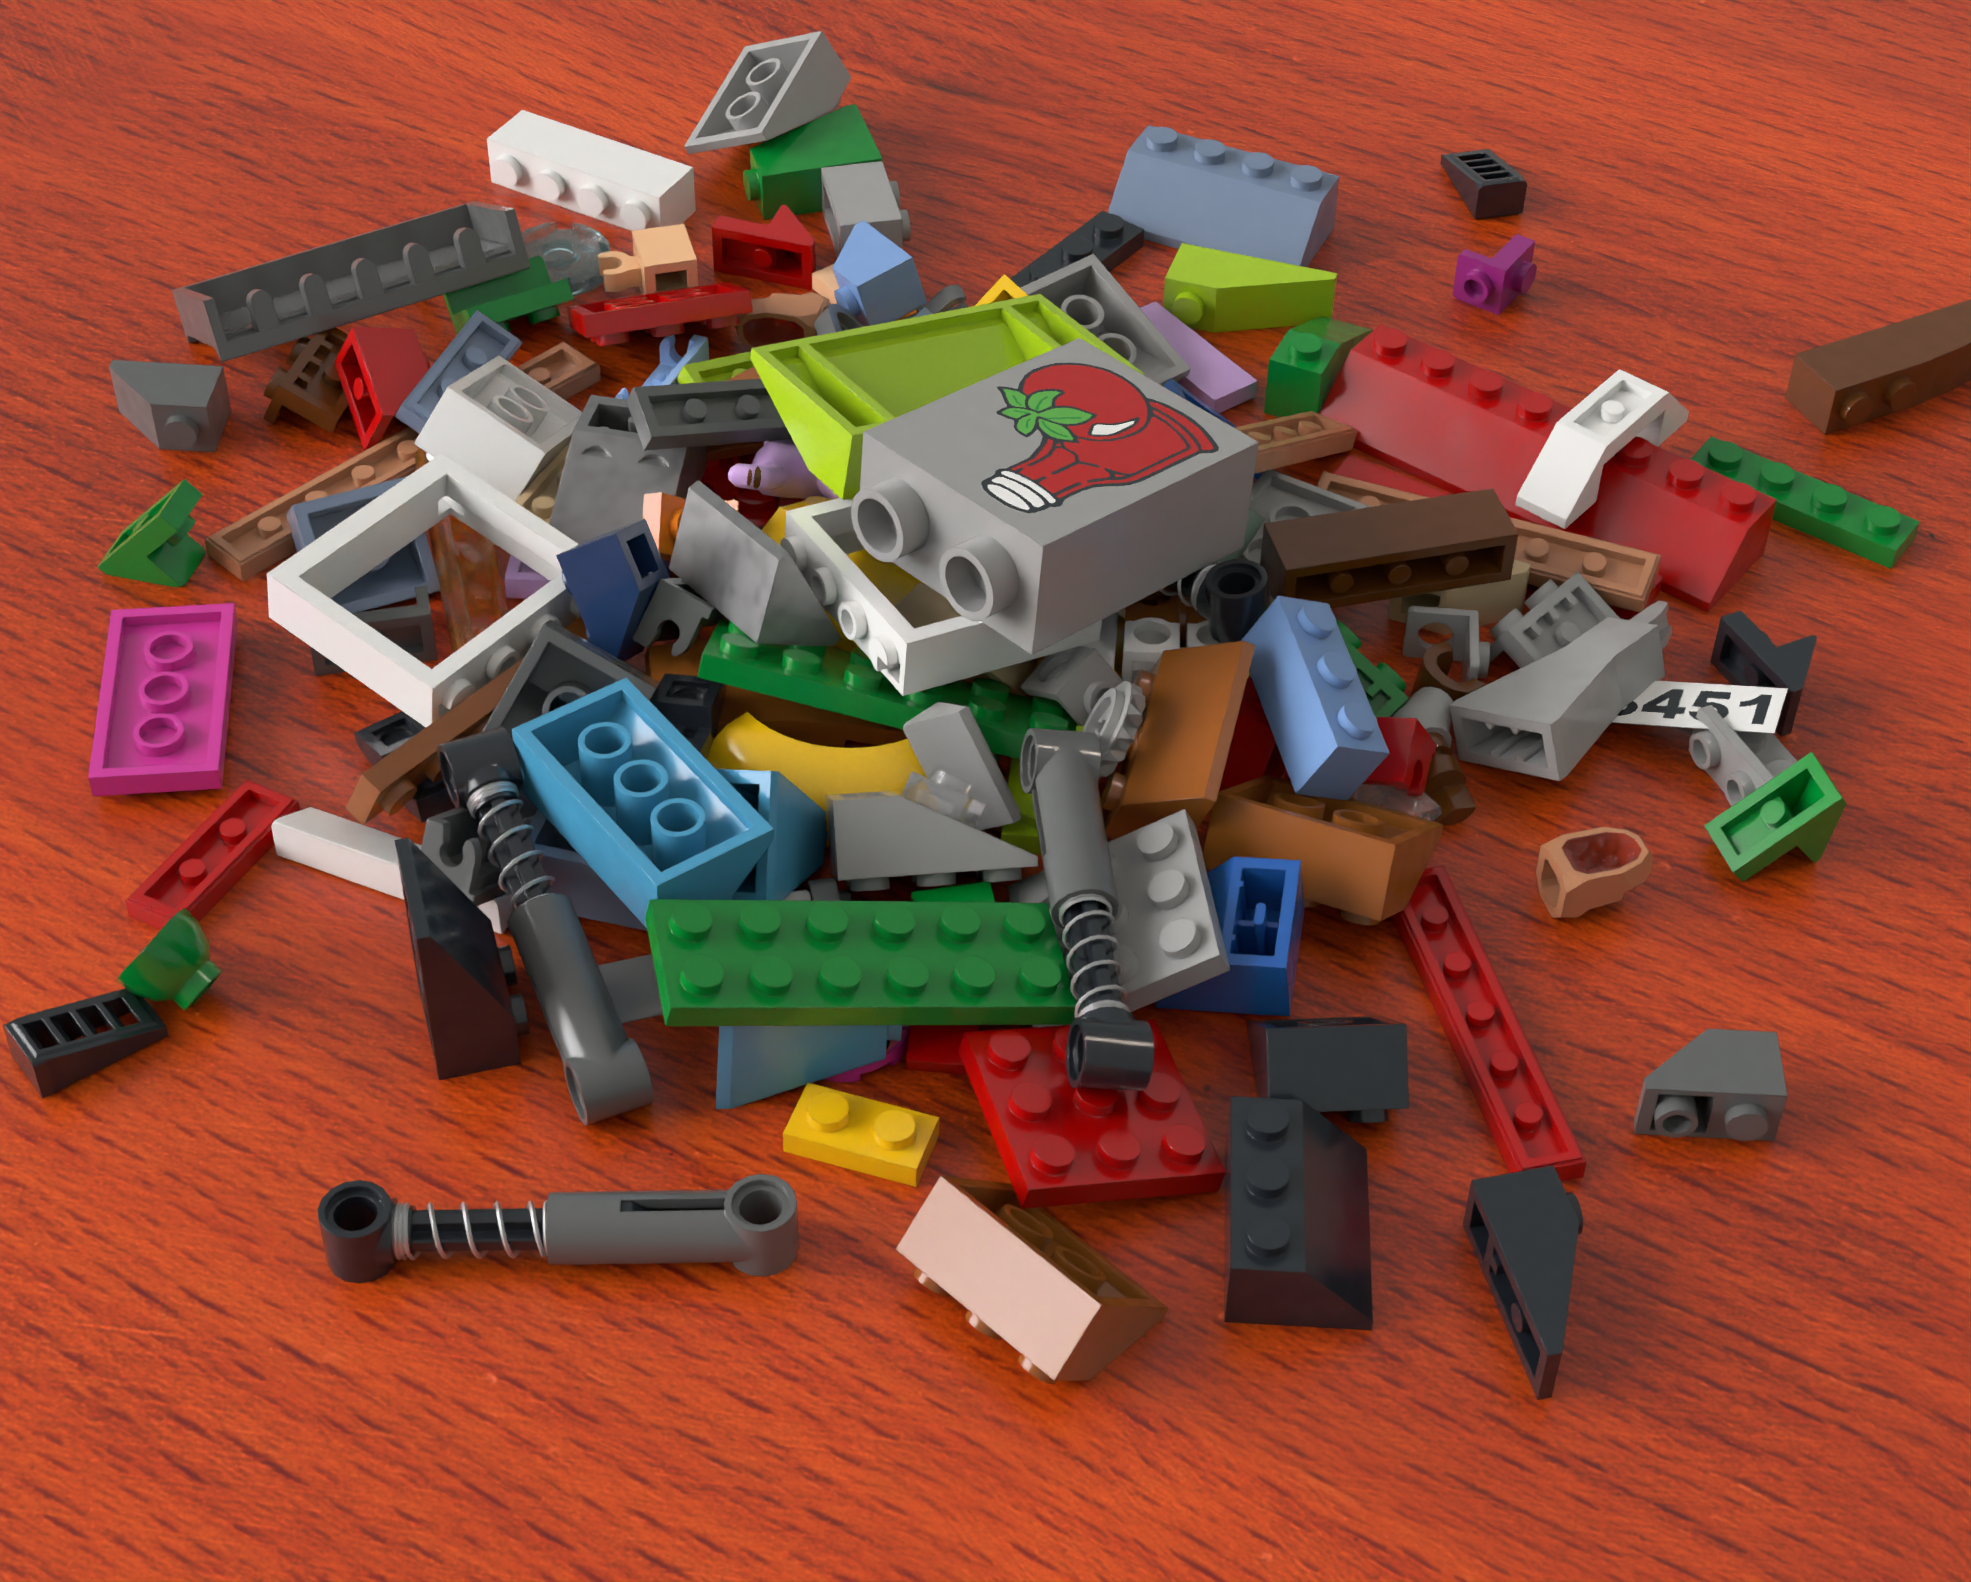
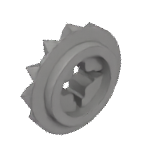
(1116, 722)

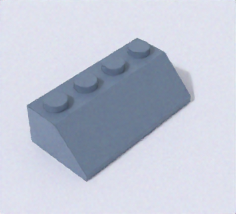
(1224, 198)

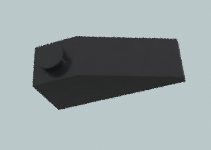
(1526, 1247)

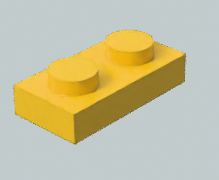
(861, 1134)

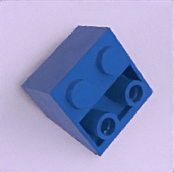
(1261, 929)

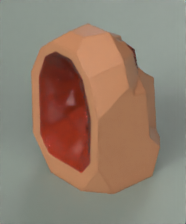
(780, 318)
(1590, 869)

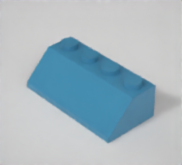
(639, 800)

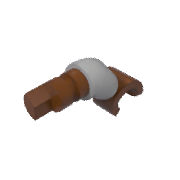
(1430, 705)

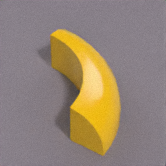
(812, 767)

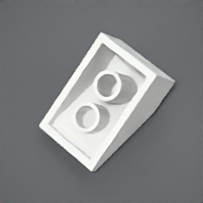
(499, 426)

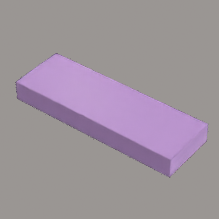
(1212, 374)

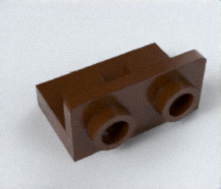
(311, 383)

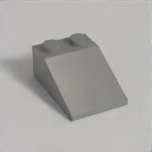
(771, 92)
(1105, 309)

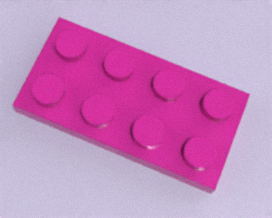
(164, 700)

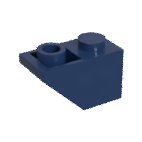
(614, 584)

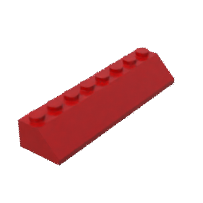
(1484, 432)

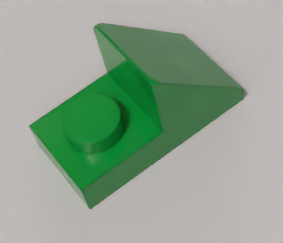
(157, 542)
(1786, 812)

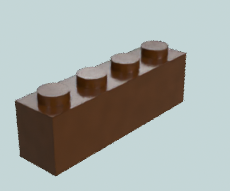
(1391, 550)

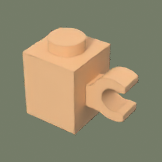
(660, 262)

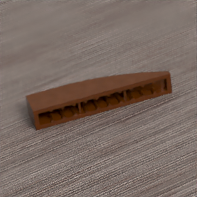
(1883, 369)

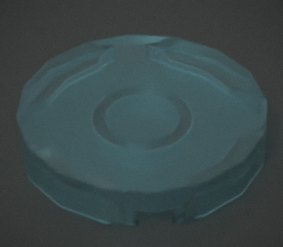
(568, 253)

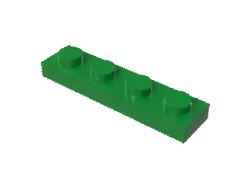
(1815, 506)

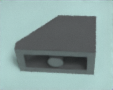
(173, 402)

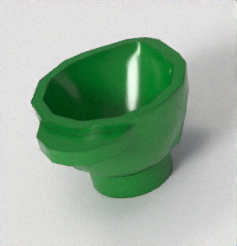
(173, 964)

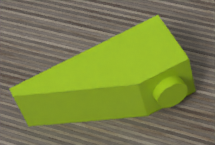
(1243, 292)

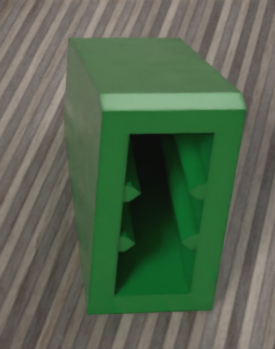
(790, 165)

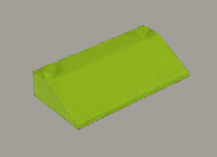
(861, 377)

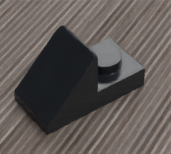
(1751, 659)

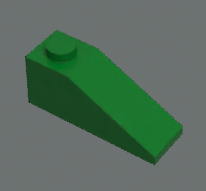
(1308, 365)

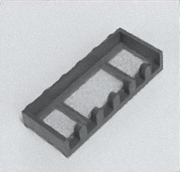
(352, 279)

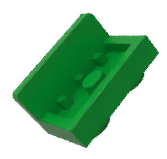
(511, 297)

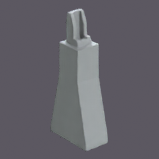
(1561, 704)

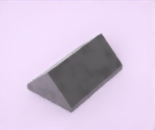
(746, 574)

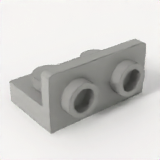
(1552, 623)
(1736, 759)

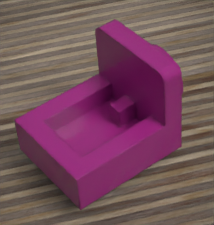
(1495, 281)

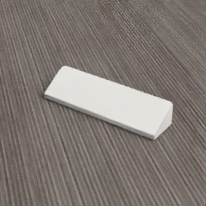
(355, 855)

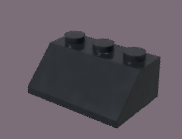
(1295, 1219)

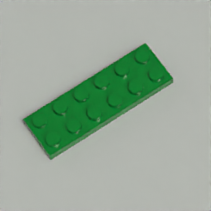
(853, 687)
(857, 963)

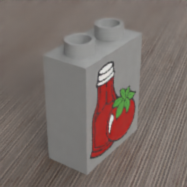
(1054, 493)

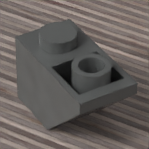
(1716, 1088)

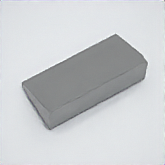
(951, 741)

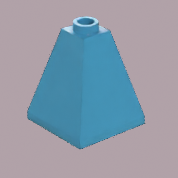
(798, 834)
(775, 1059)

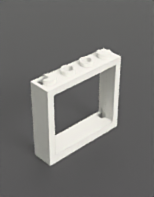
(307, 581)
(927, 655)

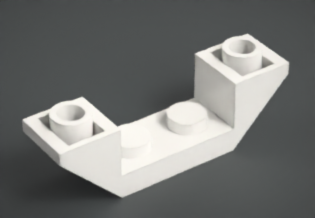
(1572, 460)

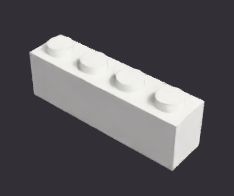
(590, 173)

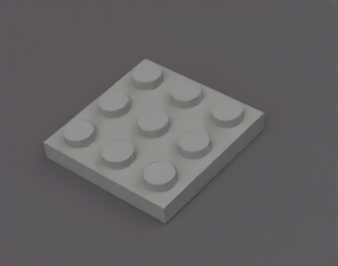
(1164, 912)

